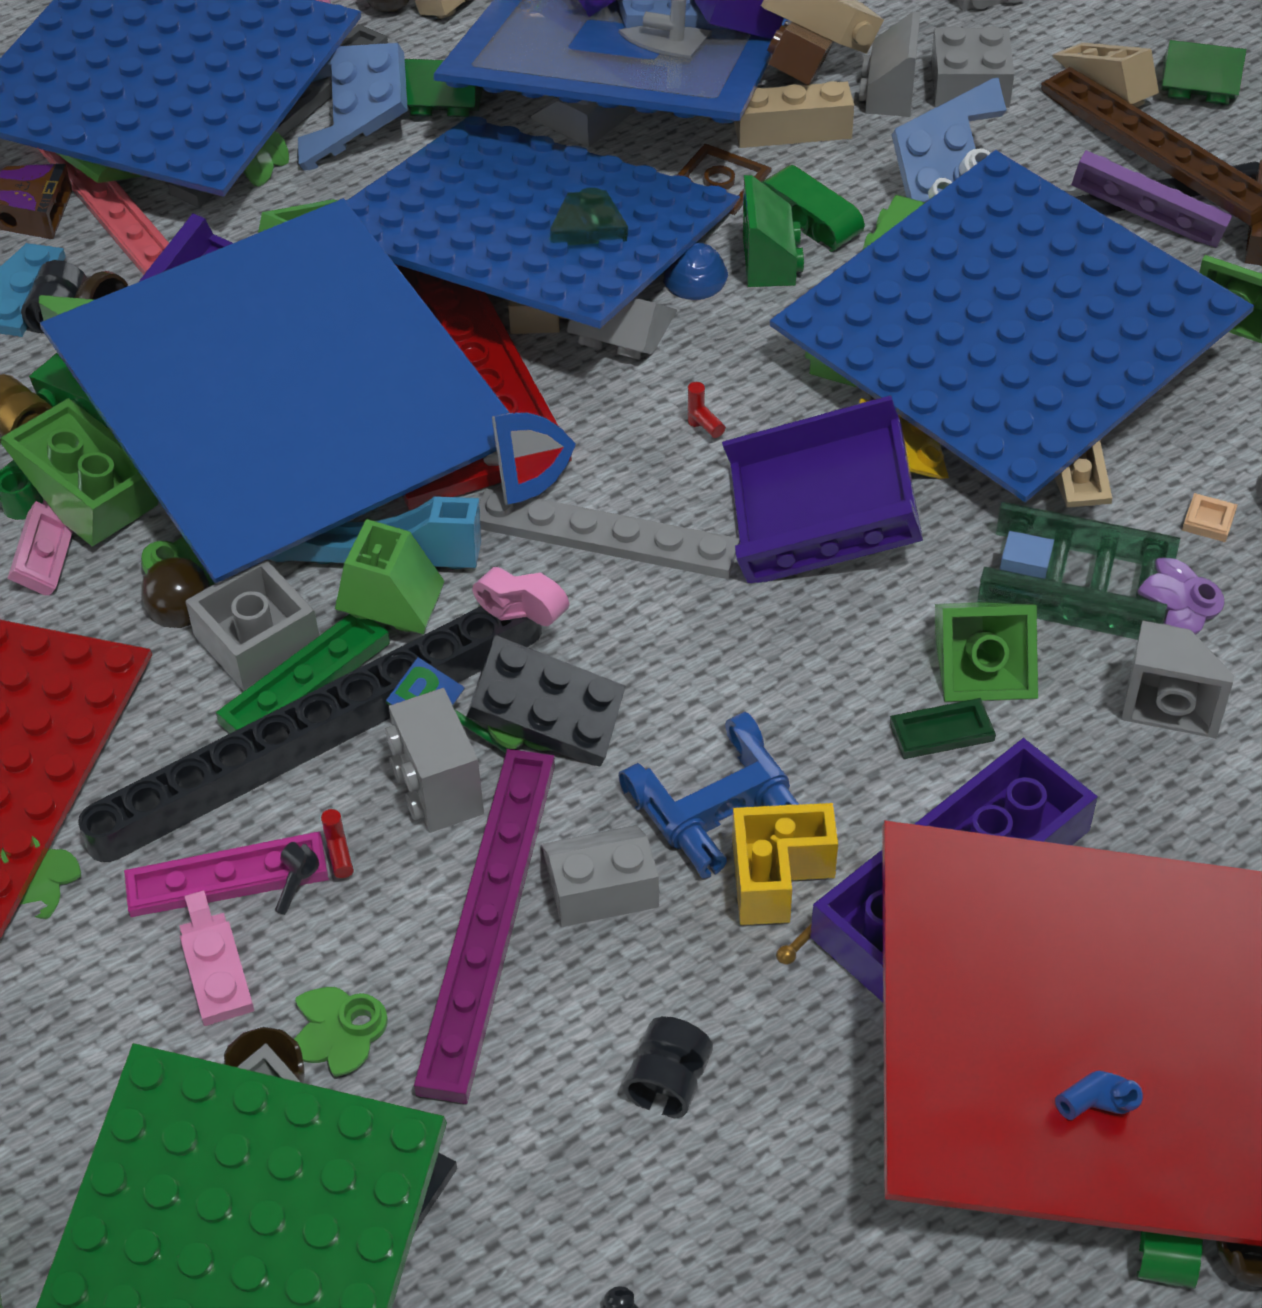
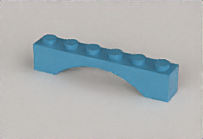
(443, 527)

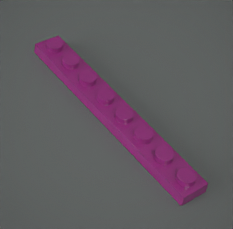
(485, 929)

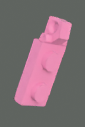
(40, 550)
(214, 963)

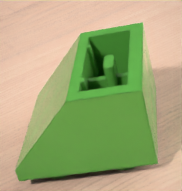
(389, 579)

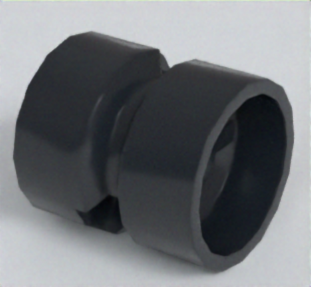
(53, 279)
(668, 1064)

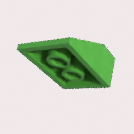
(80, 471)

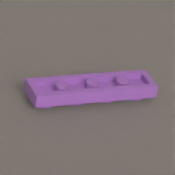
(1150, 199)

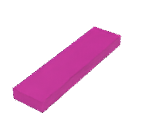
(220, 874)

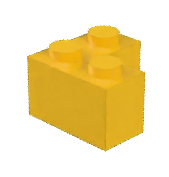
(778, 847)

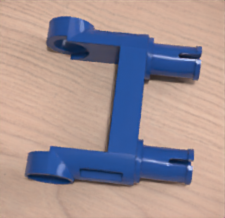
(688, 819)

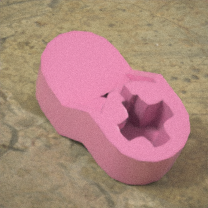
(520, 596)

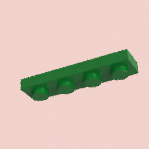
(315, 665)

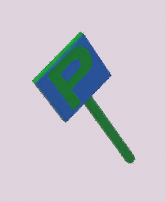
(424, 678)

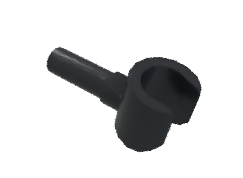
(302, 864)

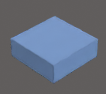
(1027, 554)

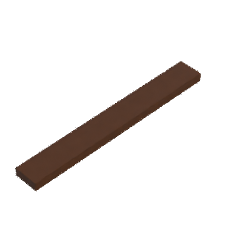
(1157, 144)

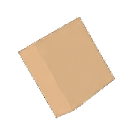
(1209, 517)

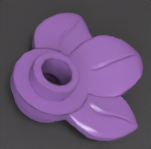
(1187, 596)

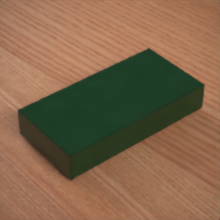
(942, 728)

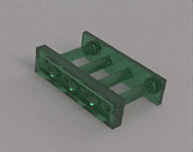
(1072, 604)

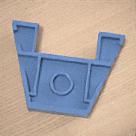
(365, 94)
(942, 137)

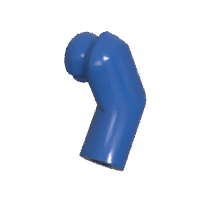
(1100, 1091)

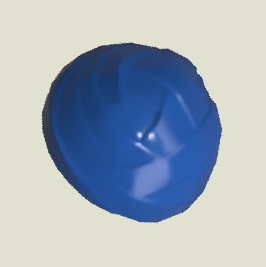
(696, 273)

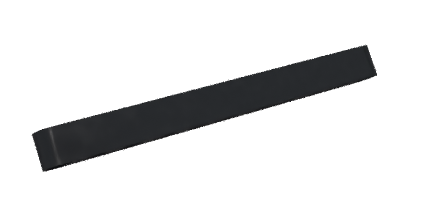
(285, 737)

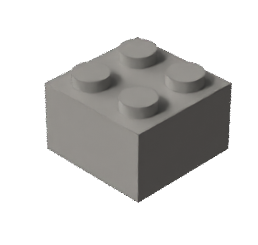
(969, 58)
(252, 622)
(434, 761)

